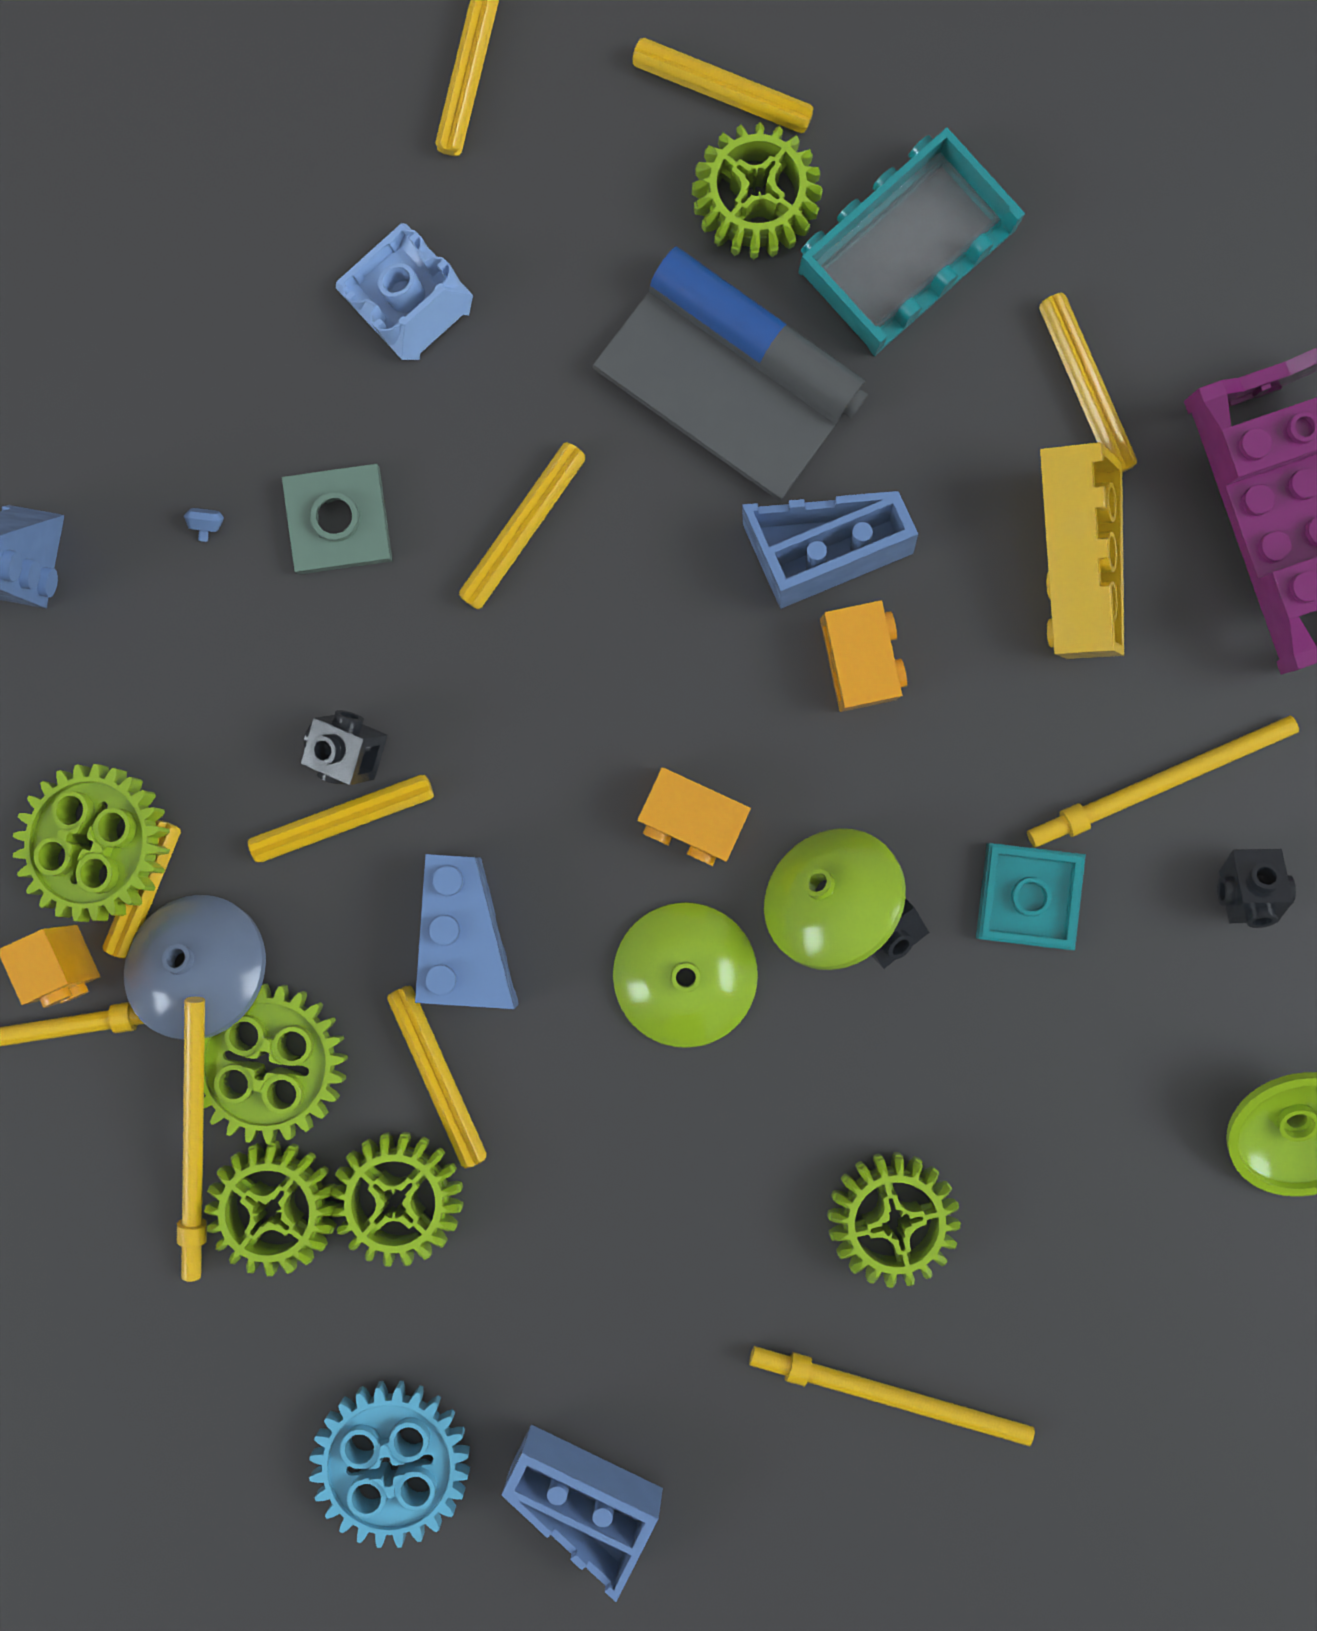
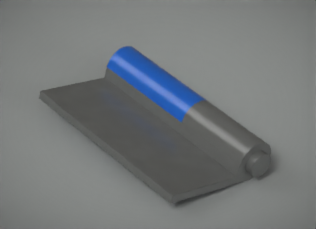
(730, 374)

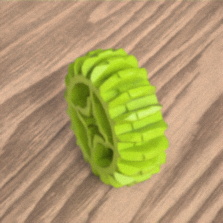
(730, 164)
(255, 1198)
(368, 1229)
(905, 1260)

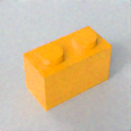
(863, 655)
(693, 816)
(49, 966)

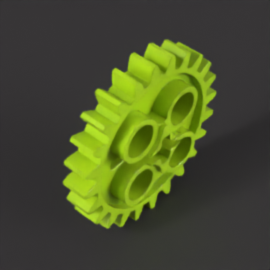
(55, 827)
(260, 1107)

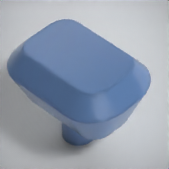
(204, 521)

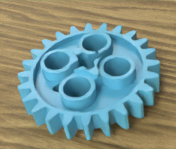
(399, 1507)

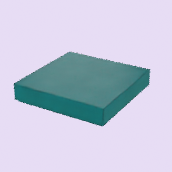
(1030, 896)

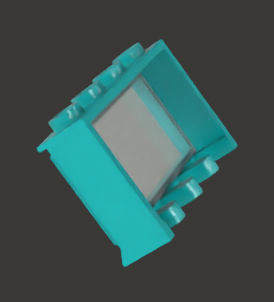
(909, 239)

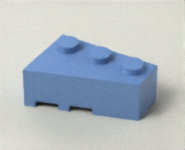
(827, 542)
(28, 555)
(460, 939)
(585, 1504)

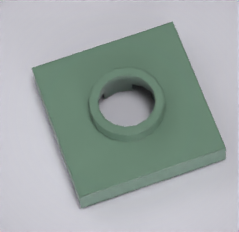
(361, 543)

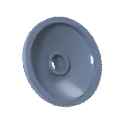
(220, 964)

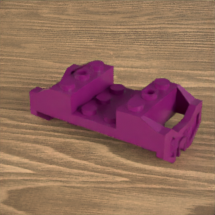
(1270, 496)

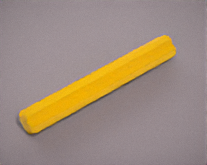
(465, 76)
(722, 85)
(1086, 378)
(522, 525)
(340, 818)
(437, 1077)

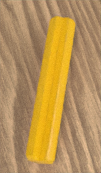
(125, 927)

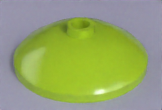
(853, 910)
(678, 939)
(1276, 1136)

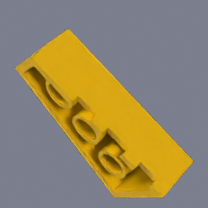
(1084, 550)

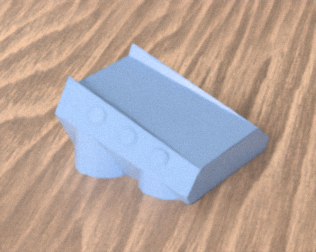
(405, 292)

